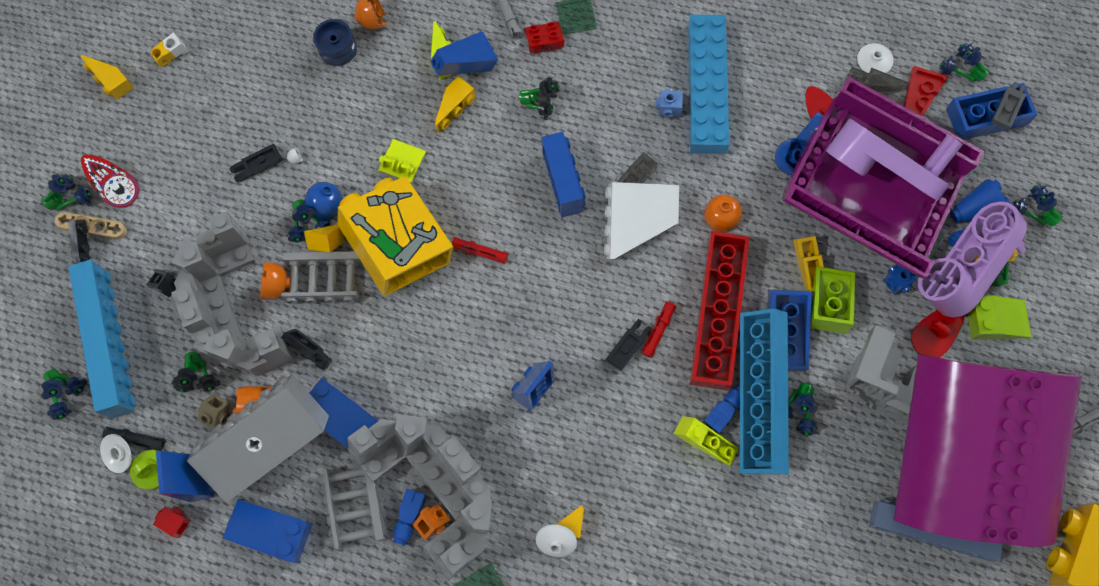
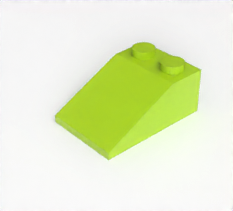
(833, 300)
(999, 319)

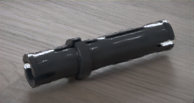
(137, 438)

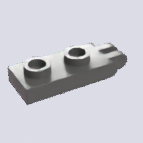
(1009, 106)

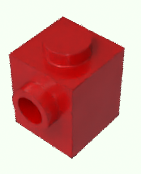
(171, 521)

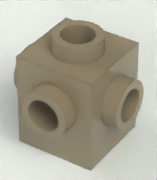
(213, 411)

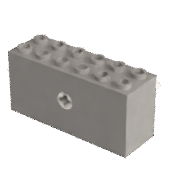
(258, 437)

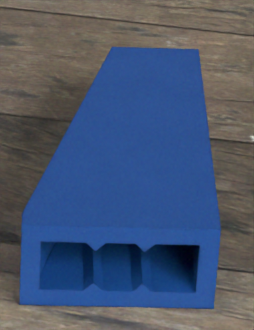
(465, 56)

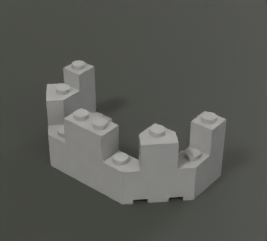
(206, 306)
(874, 376)
(447, 473)

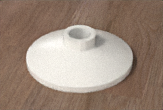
(867, 59)
(115, 453)
(556, 540)

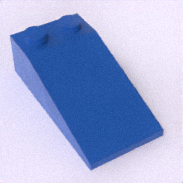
(798, 308)
(534, 384)
(344, 414)
(180, 479)
(267, 531)

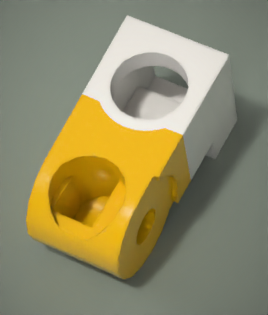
(168, 50)

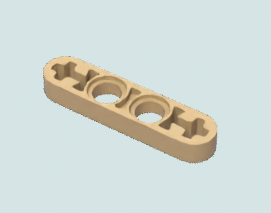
(92, 223)

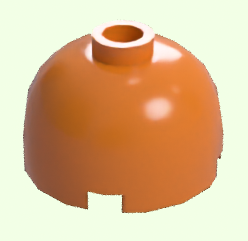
(368, 14)
(723, 213)
(273, 281)

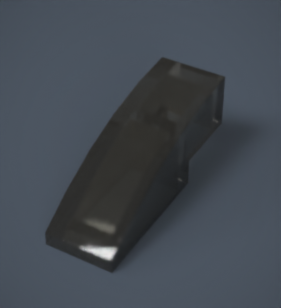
(877, 80)
(639, 170)

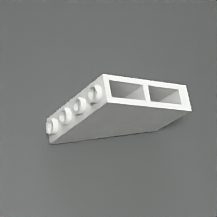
(638, 214)

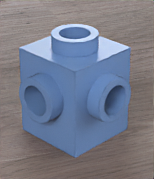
(670, 103)

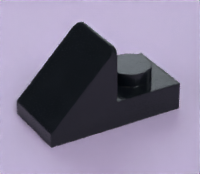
(162, 282)

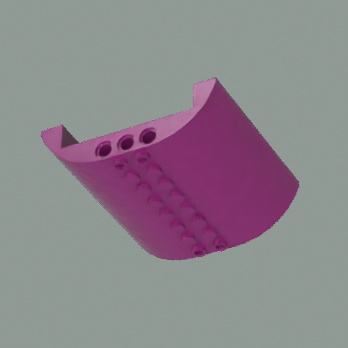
(881, 207)
(987, 452)

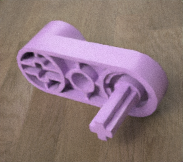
(861, 149)
(957, 283)

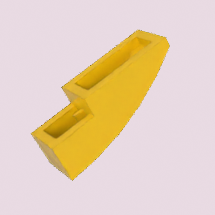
(808, 259)

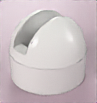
(294, 156)

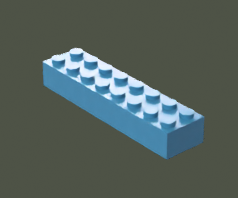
(708, 85)
(101, 340)
(764, 393)

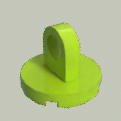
(144, 470)

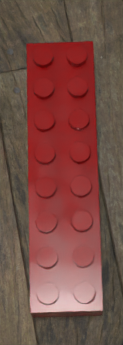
(719, 311)

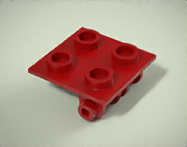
(544, 35)

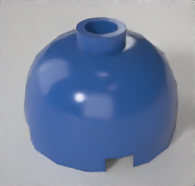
(788, 154)
(324, 199)

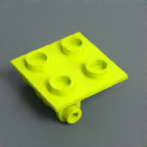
(401, 160)

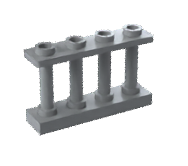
(313, 260)
(373, 510)

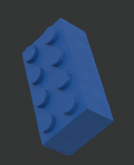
(974, 112)
(563, 174)

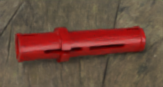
(461, 244)
(656, 334)

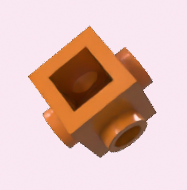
(431, 521)

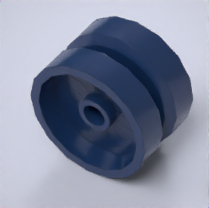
(335, 42)

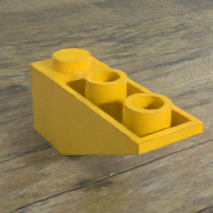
(110, 76)
(455, 99)

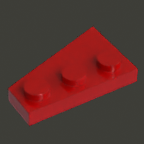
(922, 89)

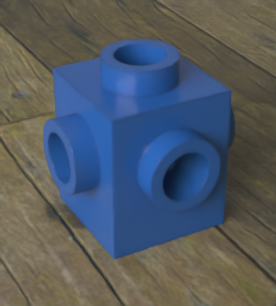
(899, 280)

